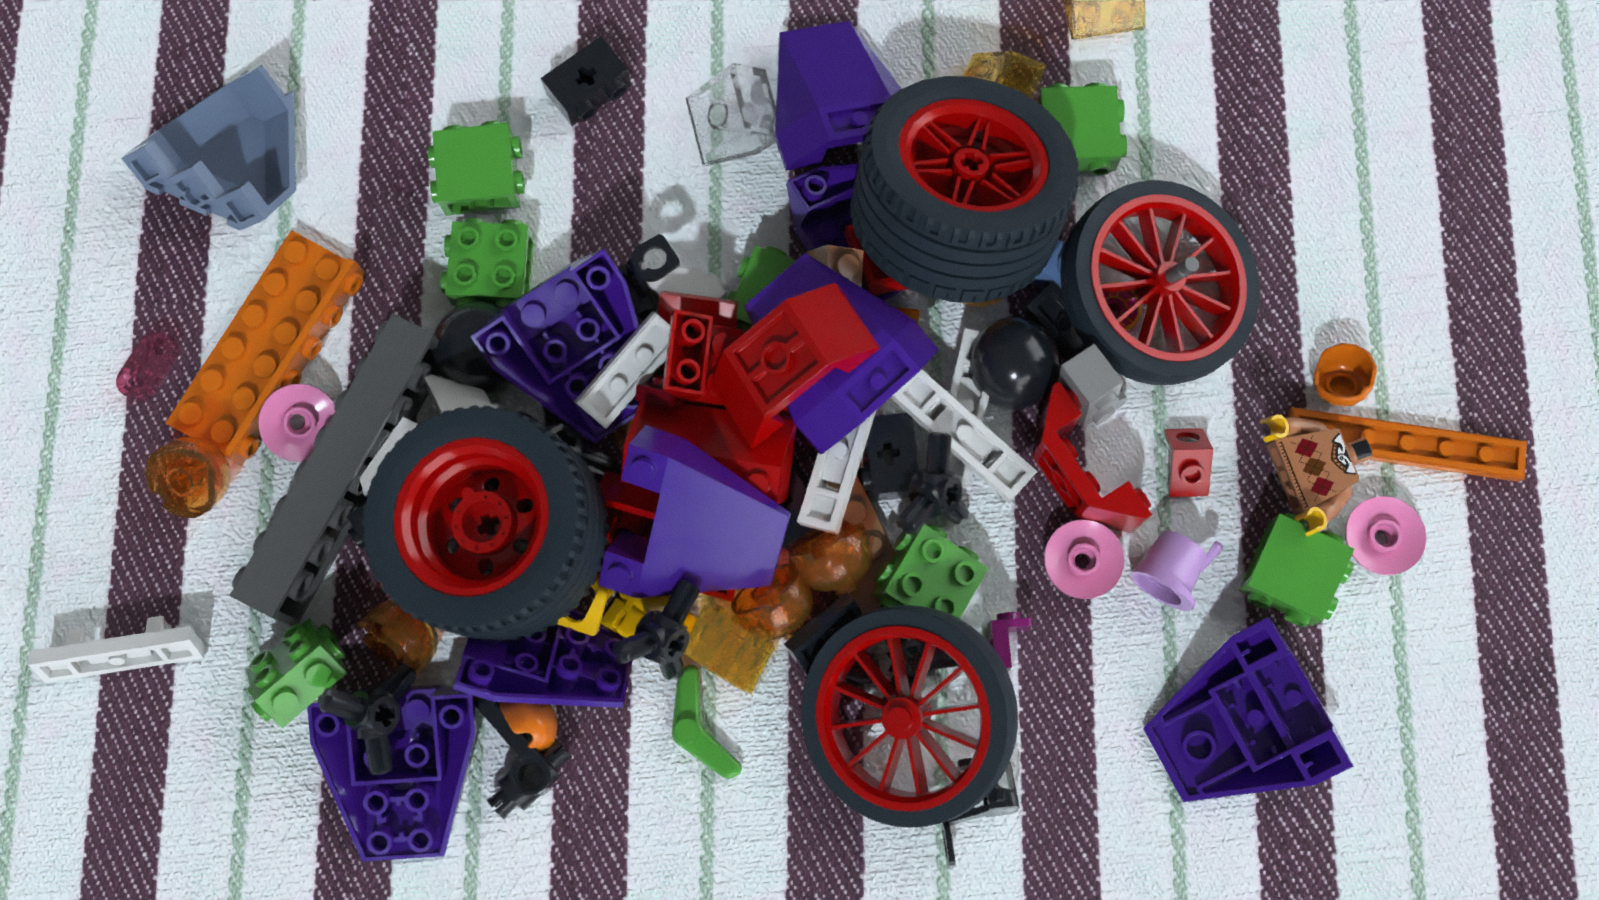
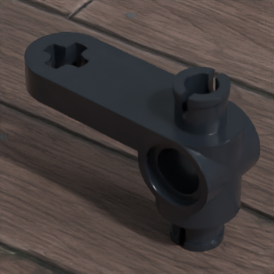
(513, 788)

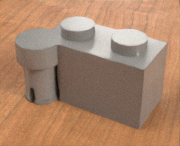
(1094, 384)

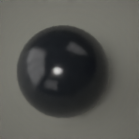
(458, 355)
(1014, 362)

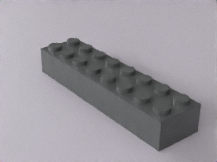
(312, 519)

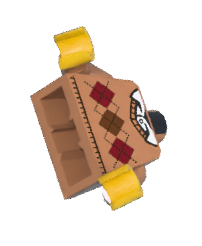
(1314, 467)

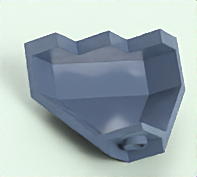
(225, 152)

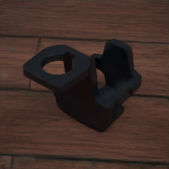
(637, 278)
(997, 803)

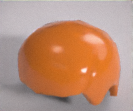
(1344, 374)
(533, 719)

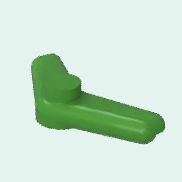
(690, 732)

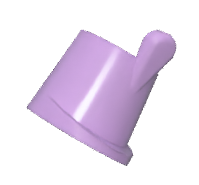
(1173, 568)

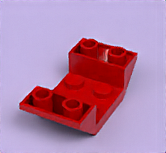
(694, 356)
(787, 356)
(1119, 510)

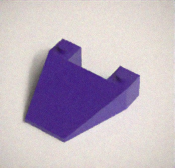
(705, 524)

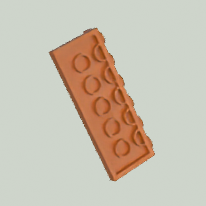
(267, 345)

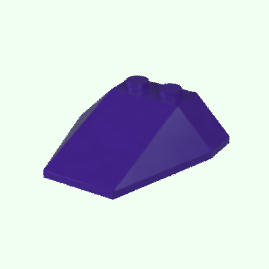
(1247, 723)

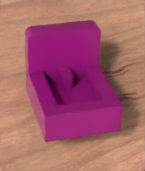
(999, 633)

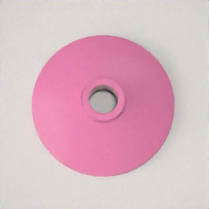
(275, 418)
(1402, 529)
(1096, 544)

